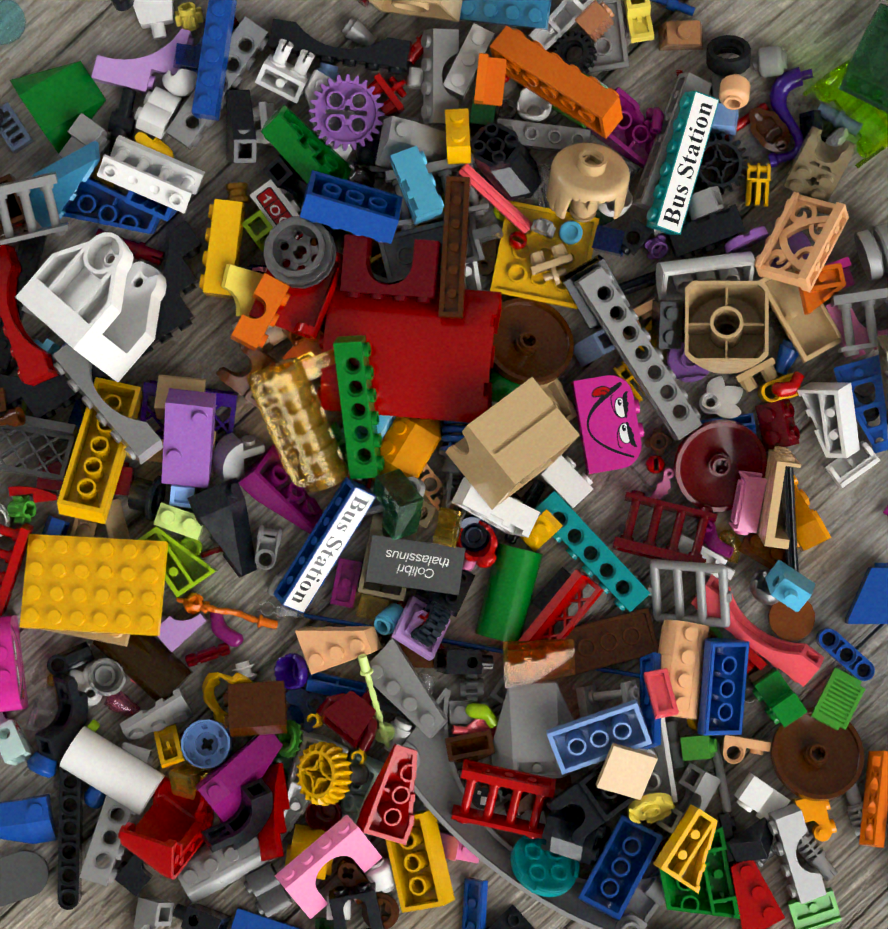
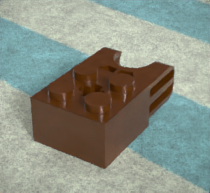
(239, 380)

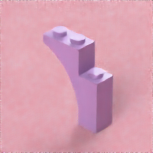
(138, 72)

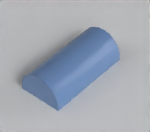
(590, 737)

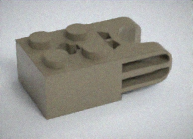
(818, 166)
(377, 589)

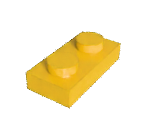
(543, 530)

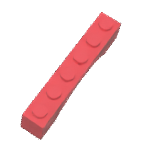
(794, 659)

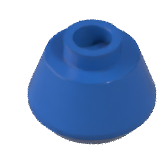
(42, 765)

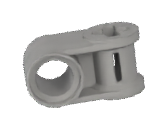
(268, 545)

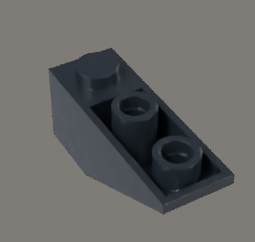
(240, 127)

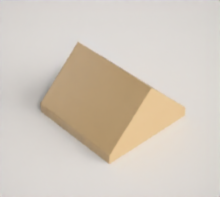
(174, 382)

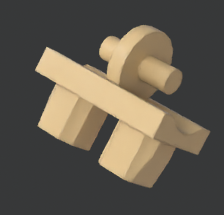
(561, 258)
(746, 378)

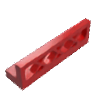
(559, 606)

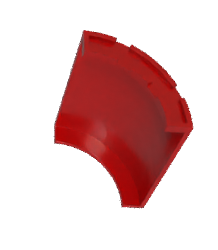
(418, 360)

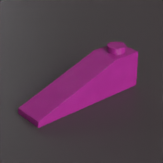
(632, 134)
(274, 489)
(248, 764)

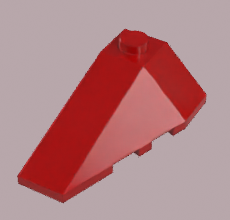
(391, 800)

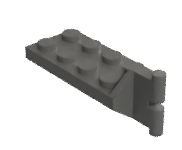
(399, 254)

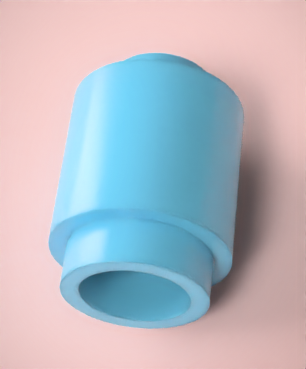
(388, 618)

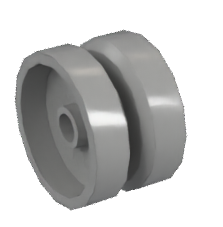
(873, 251)

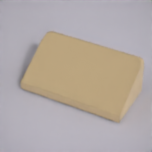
(116, 522)

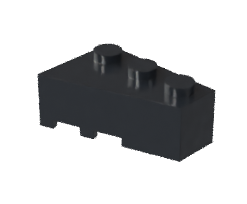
(706, 233)

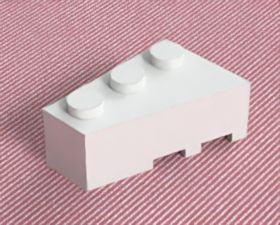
(833, 416)
(509, 516)

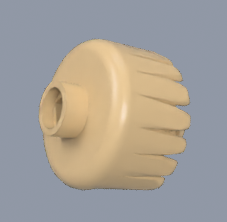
(587, 177)

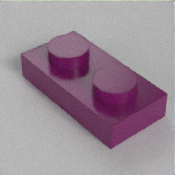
(346, 582)

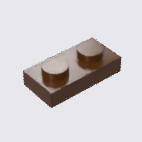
(754, 548)

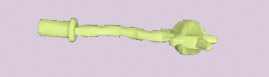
(385, 731)

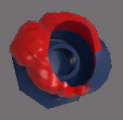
(478, 540)

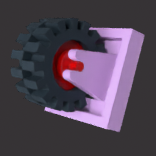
(422, 627)

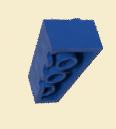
(106, 206)

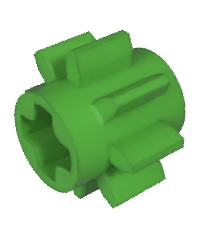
(21, 509)

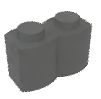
(268, 890)

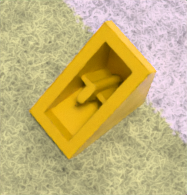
(169, 746)

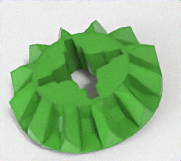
(293, 736)

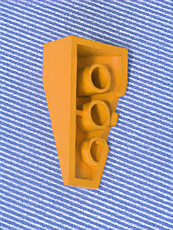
(809, 525)

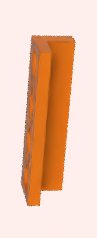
(875, 800)

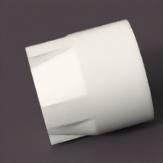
(414, 78)

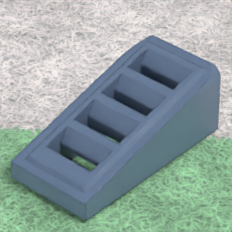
(23, 142)

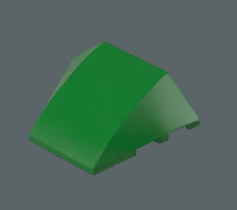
(58, 99)
(716, 890)

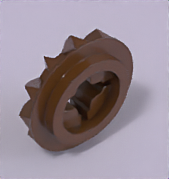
(391, 908)

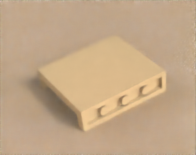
(768, 530)

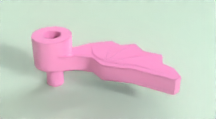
(663, 486)

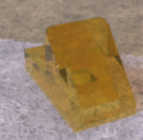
(184, 780)

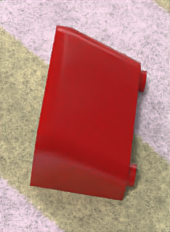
(168, 830)

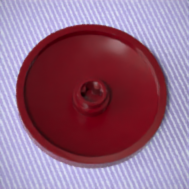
(711, 460)

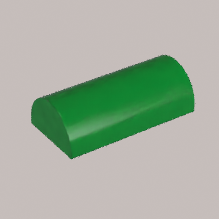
(508, 593)

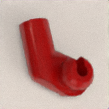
(788, 388)

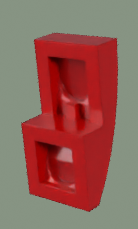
(39, 495)

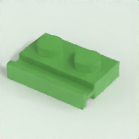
(816, 912)

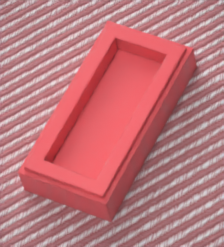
(660, 693)

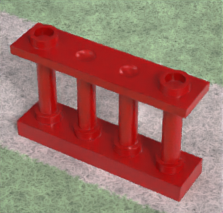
(14, 559)
(506, 778)

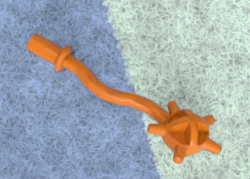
(195, 603)

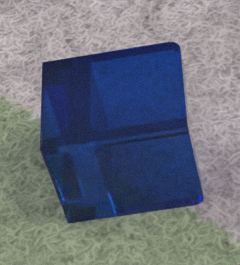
(187, 56)
(608, 240)

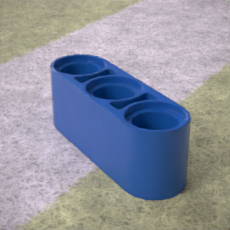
(855, 659)

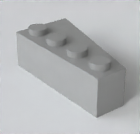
(405, 689)

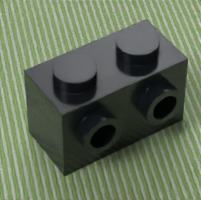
(667, 324)

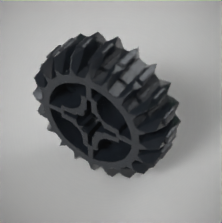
(720, 173)

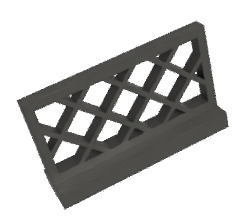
(44, 428)

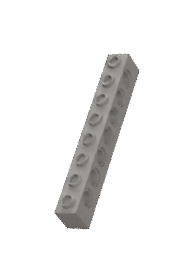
(689, 418)

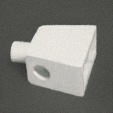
(155, 15)

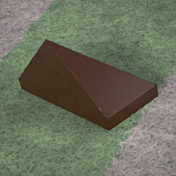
(470, 746)

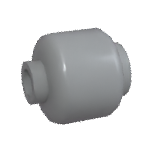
(770, 61)

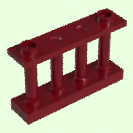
(648, 547)

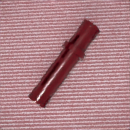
(142, 251)

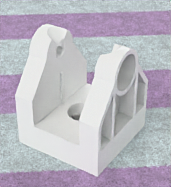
(97, 302)

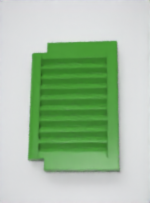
(838, 700)

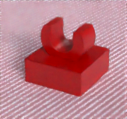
(755, 660)

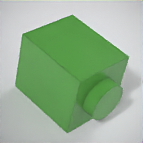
(698, 747)

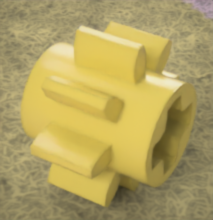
(188, 16)

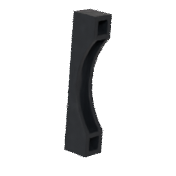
(386, 54)

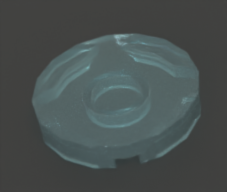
(11, 22)

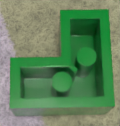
(781, 701)

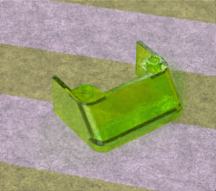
(875, 122)

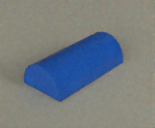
(723, 686)
(620, 868)

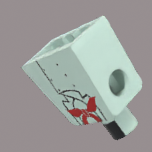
(16, 747)

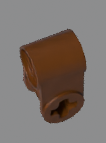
(351, 880)

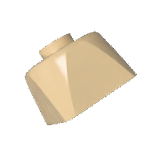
(733, 303)

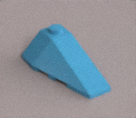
(70, 172)

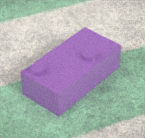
(188, 438)

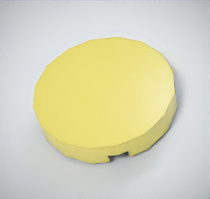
(651, 808)

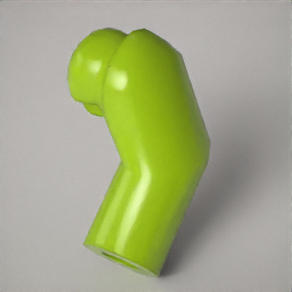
(482, 711)

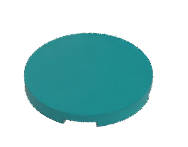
(542, 870)

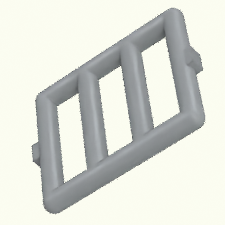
(700, 570)

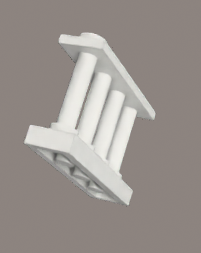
(151, 174)

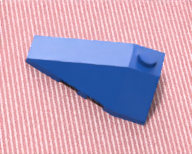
(27, 820)

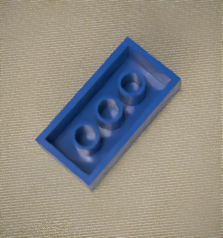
(351, 207)

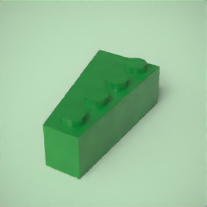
(302, 147)

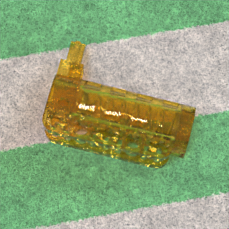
(301, 419)

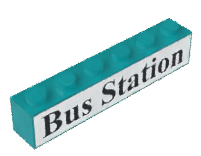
(682, 162)

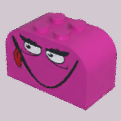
(607, 423)
(12, 677)

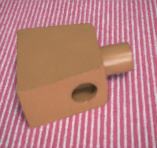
(680, 35)

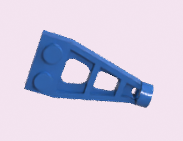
(863, 372)

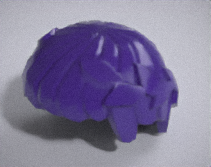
(291, 670)

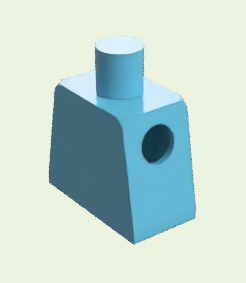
(791, 588)

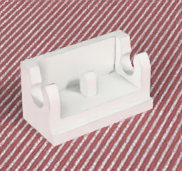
(847, 469)

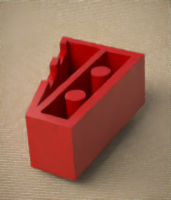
(754, 899)

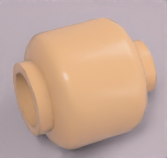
(734, 91)

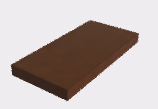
(613, 640)

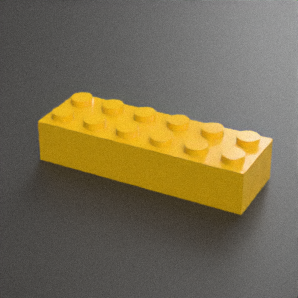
(97, 456)

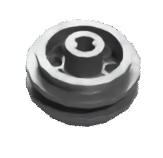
(314, 265)

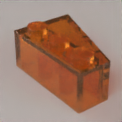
(537, 661)

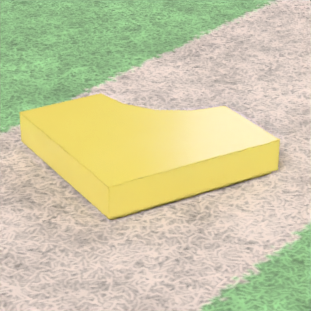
(241, 285)

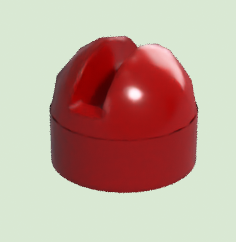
(515, 244)
(650, 464)

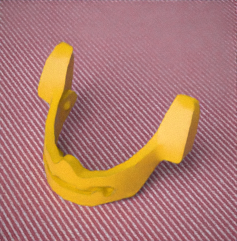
(210, 683)

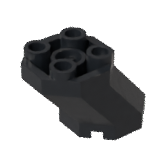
(505, 161)
(558, 842)

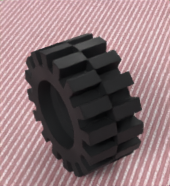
(581, 41)

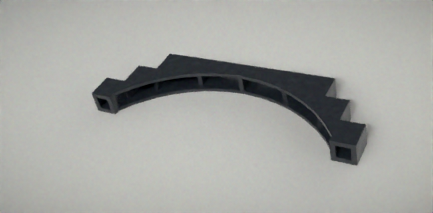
(173, 315)

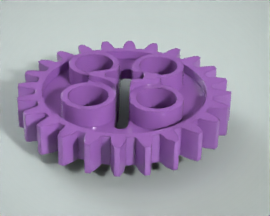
(345, 134)

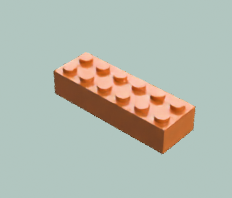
(558, 82)

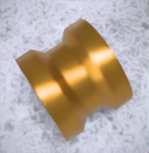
(237, 192)

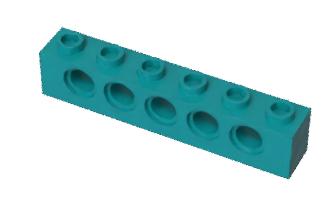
(636, 591)

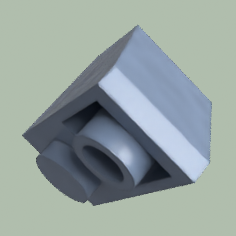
(593, 348)

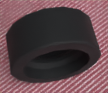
(728, 44)

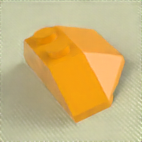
(409, 445)

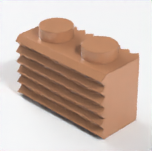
(595, 20)

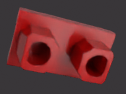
(393, 104)

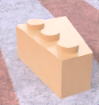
(335, 645)

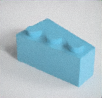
(417, 185)

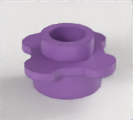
(658, 252)

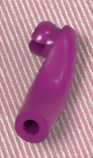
(714, 543)
(224, 632)

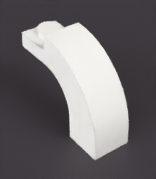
(560, 22)

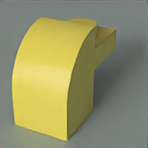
(639, 20)

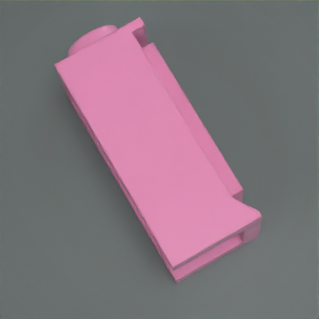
(747, 502)

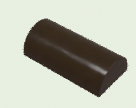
(148, 665)

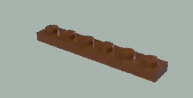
(454, 247)

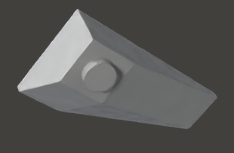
(403, 134)

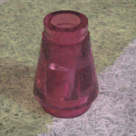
(122, 704)

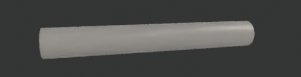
(723, 788)

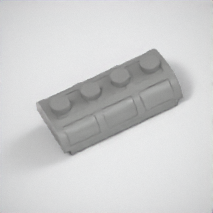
(213, 871)

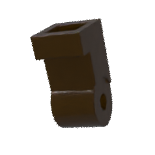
(487, 266)

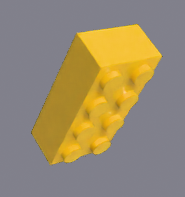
(224, 245)
(421, 866)

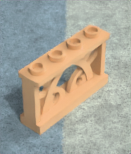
(790, 224)

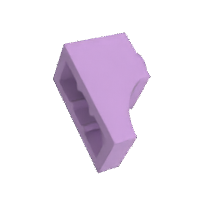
(176, 631)

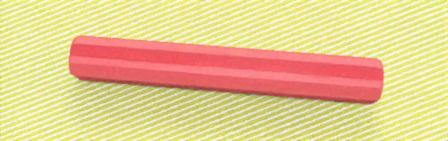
(496, 198)

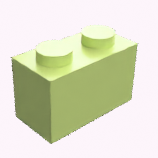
(178, 521)

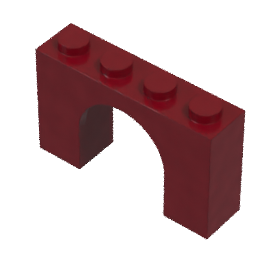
(419, 283)

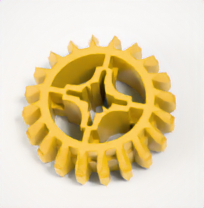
(324, 773)

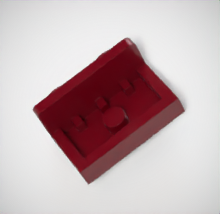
(777, 424)

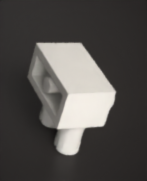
(284, 77)

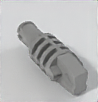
(855, 808)
(815, 856)

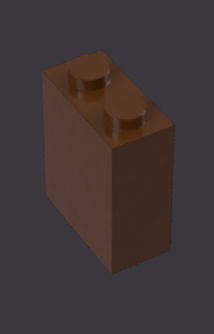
(256, 708)

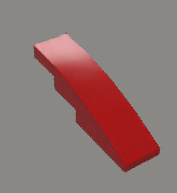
(269, 836)

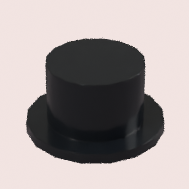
(147, 496)

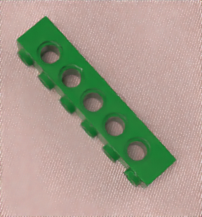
(359, 464)

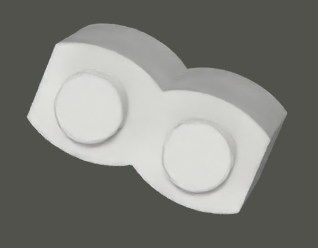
(157, 112)

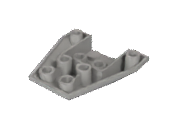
(522, 726)

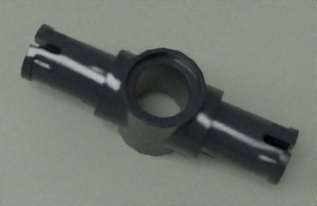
(122, 120)

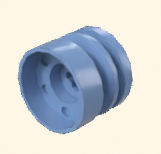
(193, 743)

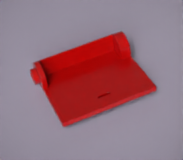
(307, 306)

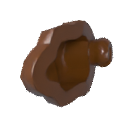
(769, 130)

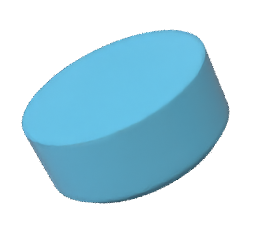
(570, 232)

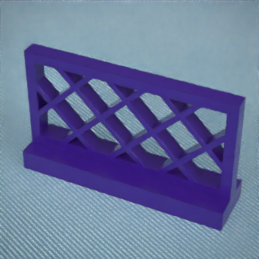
(223, 398)

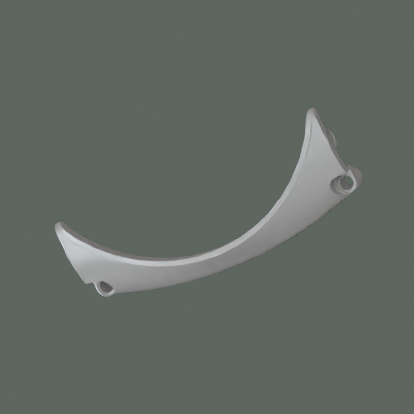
(440, 787)

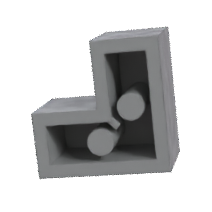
(84, 132)

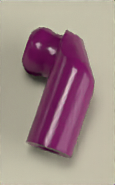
(657, 117)

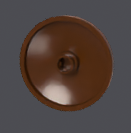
(532, 342)
(816, 758)

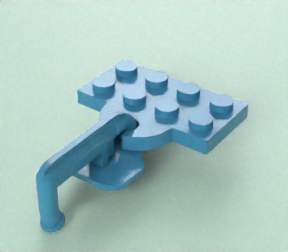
(508, 12)

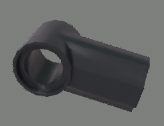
(72, 658)

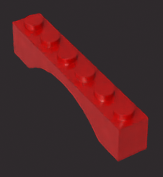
(33, 361)

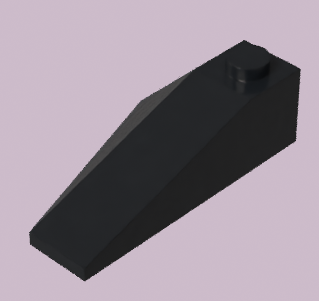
(226, 518)

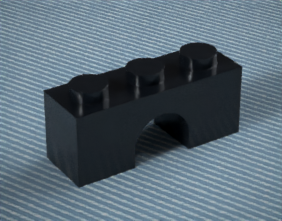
(133, 875)

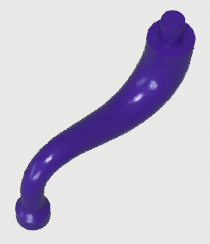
(778, 101)

